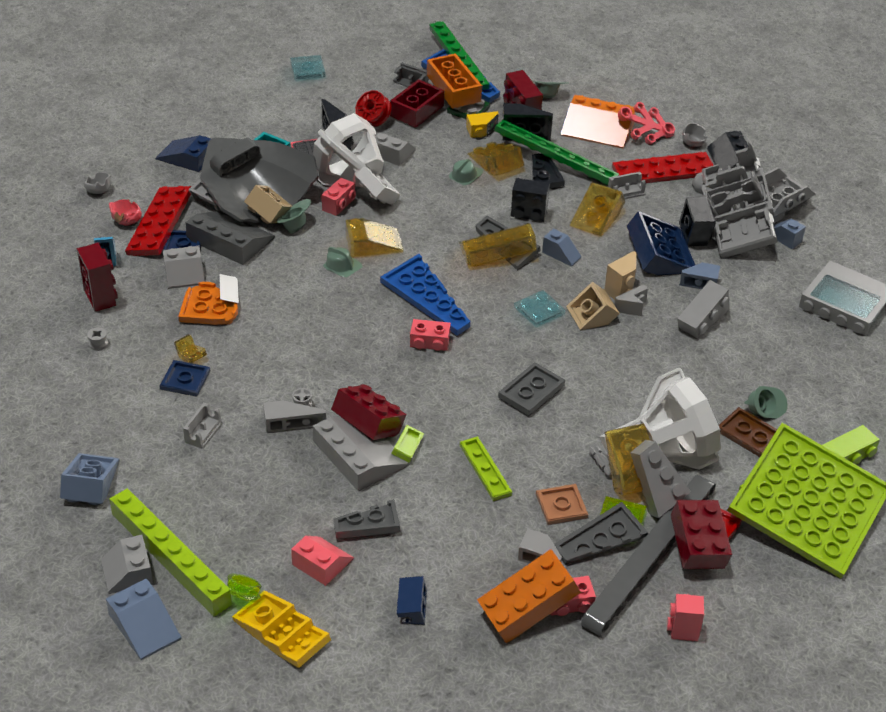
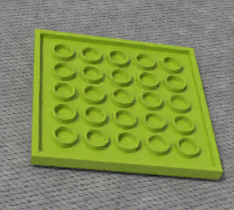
(810, 500)

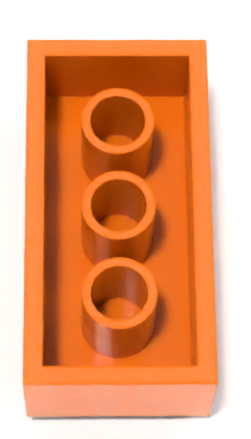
(455, 79)
(529, 596)

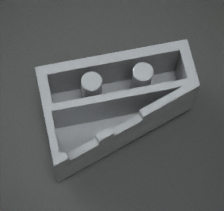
(705, 309)
(658, 478)

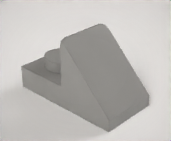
(632, 301)

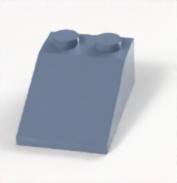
(88, 478)
(142, 619)

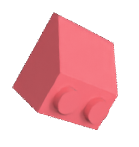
(319, 558)

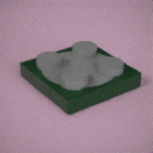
(463, 111)

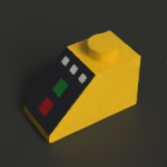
(481, 124)

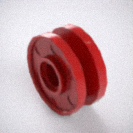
(373, 107)

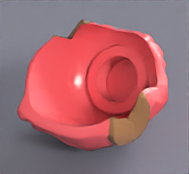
(125, 212)

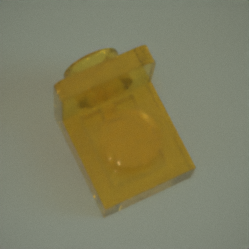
(188, 350)

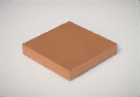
(561, 504)

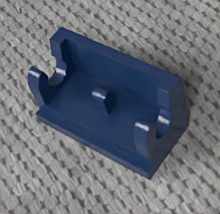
(412, 600)

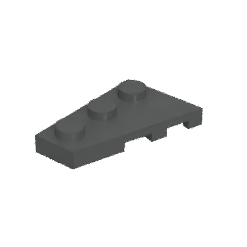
(372, 522)

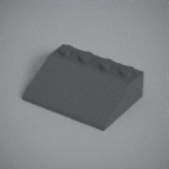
(227, 235)

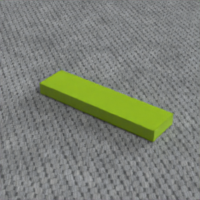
(485, 468)

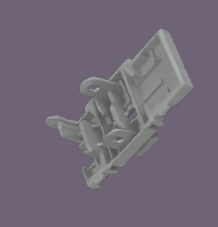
(745, 227)

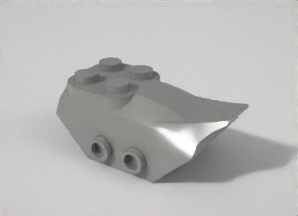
(784, 193)

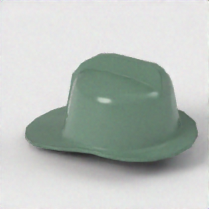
(548, 89)
(465, 172)
(295, 217)
(340, 262)
(767, 402)

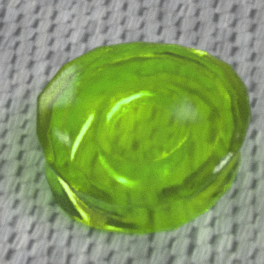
(243, 587)

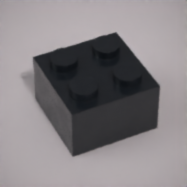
(530, 199)
(697, 221)

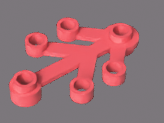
(664, 129)

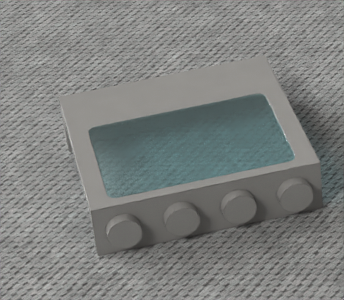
(845, 297)

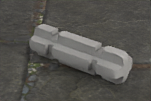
(601, 460)

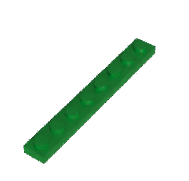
(452, 46)
(554, 151)

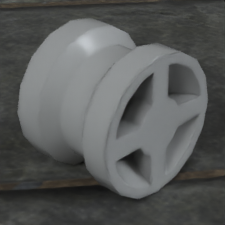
(97, 338)
(302, 396)

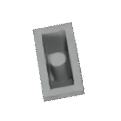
(534, 545)

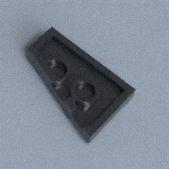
(546, 171)

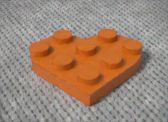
(204, 306)

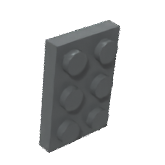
(531, 388)

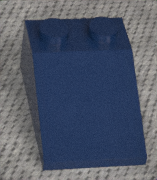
(186, 152)

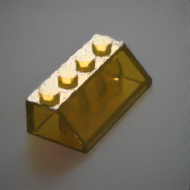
(498, 245)

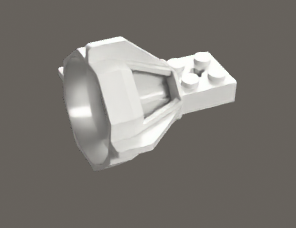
(361, 165)
(677, 417)

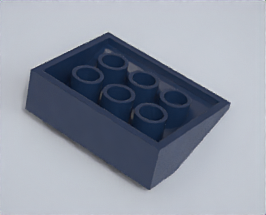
(659, 245)

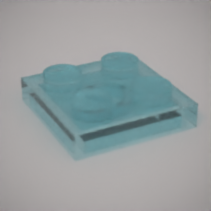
(307, 67)
(539, 308)

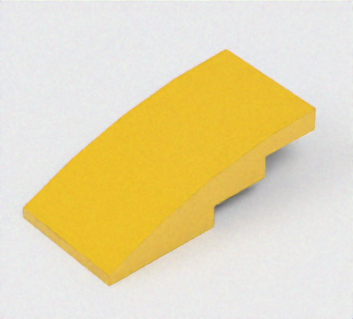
(282, 628)

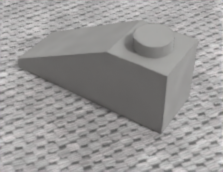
(290, 416)

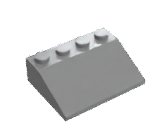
(354, 453)

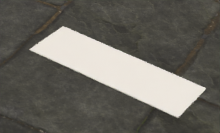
(229, 288)

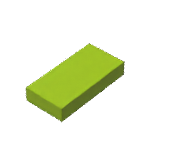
(407, 443)

